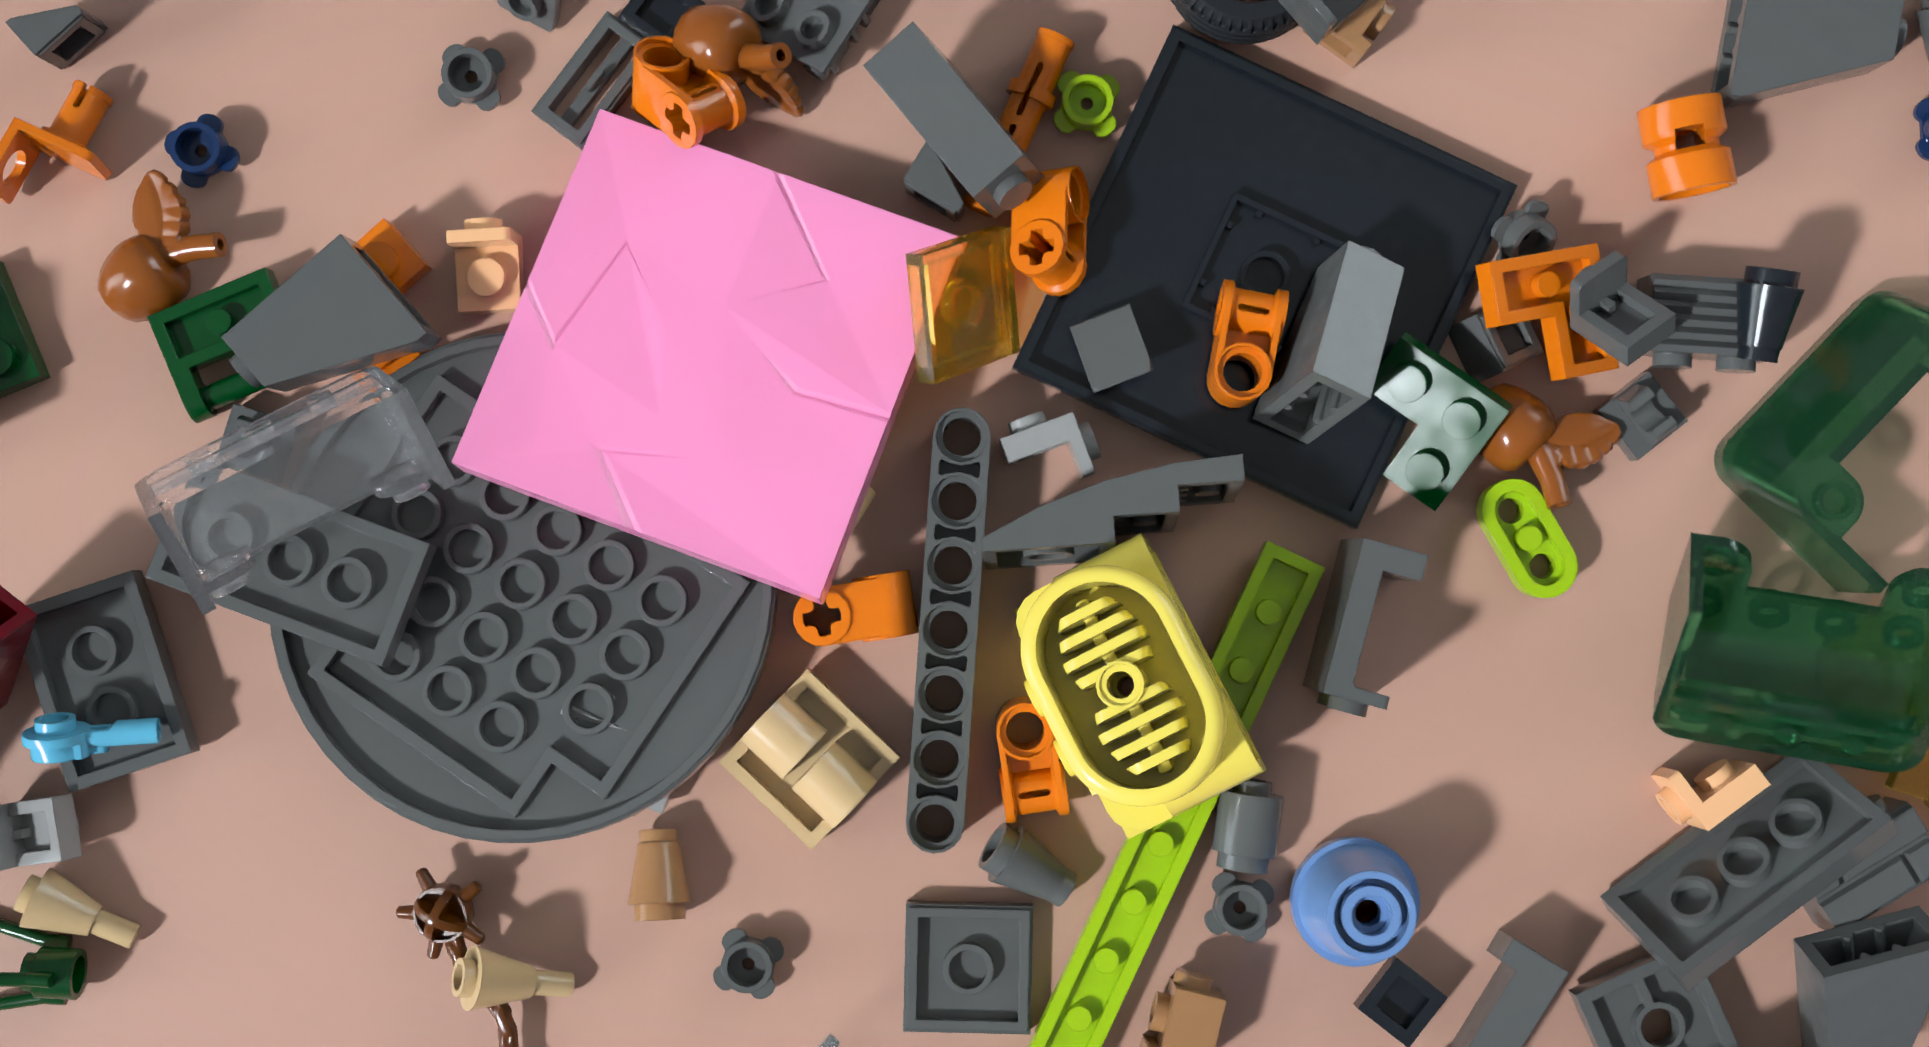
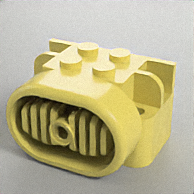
(1178, 728)

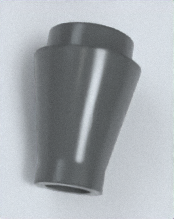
(1024, 864)

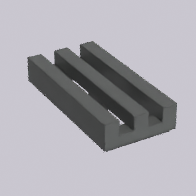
(573, 71)

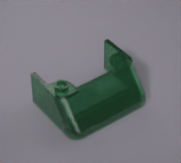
(1792, 441)

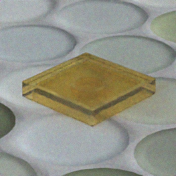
(963, 304)

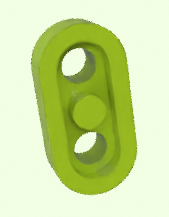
(1529, 534)

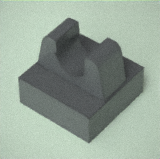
(1643, 415)

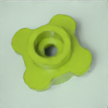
(1087, 86)

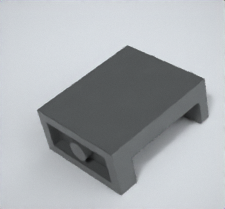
(1347, 617)

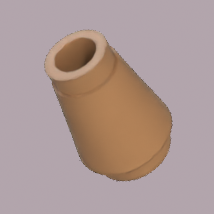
(658, 877)

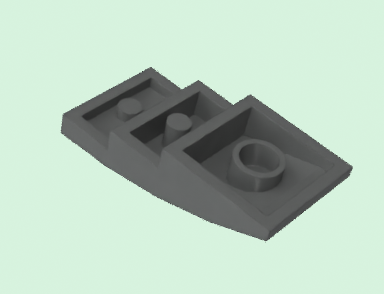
(1089, 519)

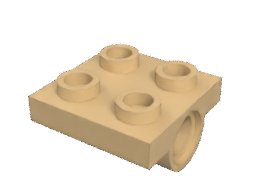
(810, 759)

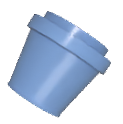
(1333, 884)

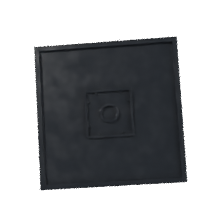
(1259, 187)

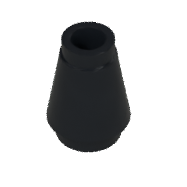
(1765, 311)

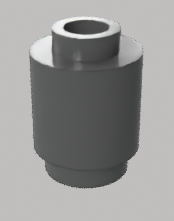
(1247, 827)

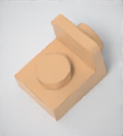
(487, 266)
(1719, 793)

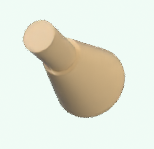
(62, 907)
(493, 979)

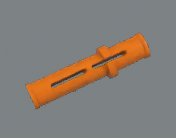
(1032, 92)

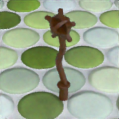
(446, 916)

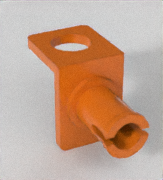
(63, 140)

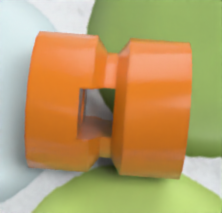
(1691, 169)

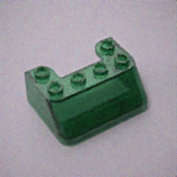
(1792, 667)

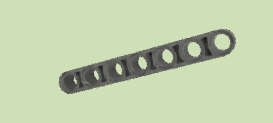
(936, 660)

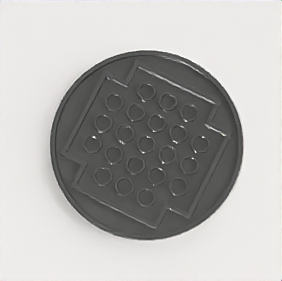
(508, 631)

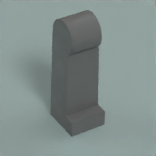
(1512, 998)

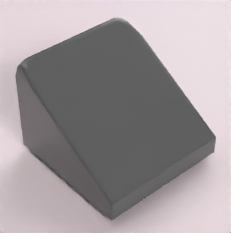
(58, 34)
(932, 185)
(1111, 347)
(1494, 349)

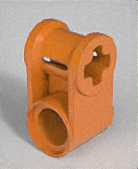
(677, 99)
(1052, 231)
(1247, 331)
(869, 608)
(1031, 771)

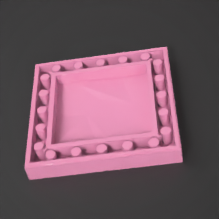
(704, 357)

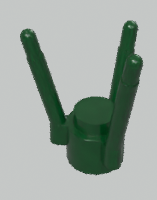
(50, 974)

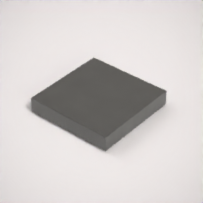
(968, 967)

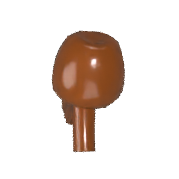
(731, 42)
(151, 267)
(1548, 444)

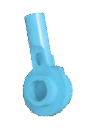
(62, 739)

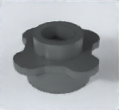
(461, 61)
(1524, 231)
(1247, 923)
(735, 976)

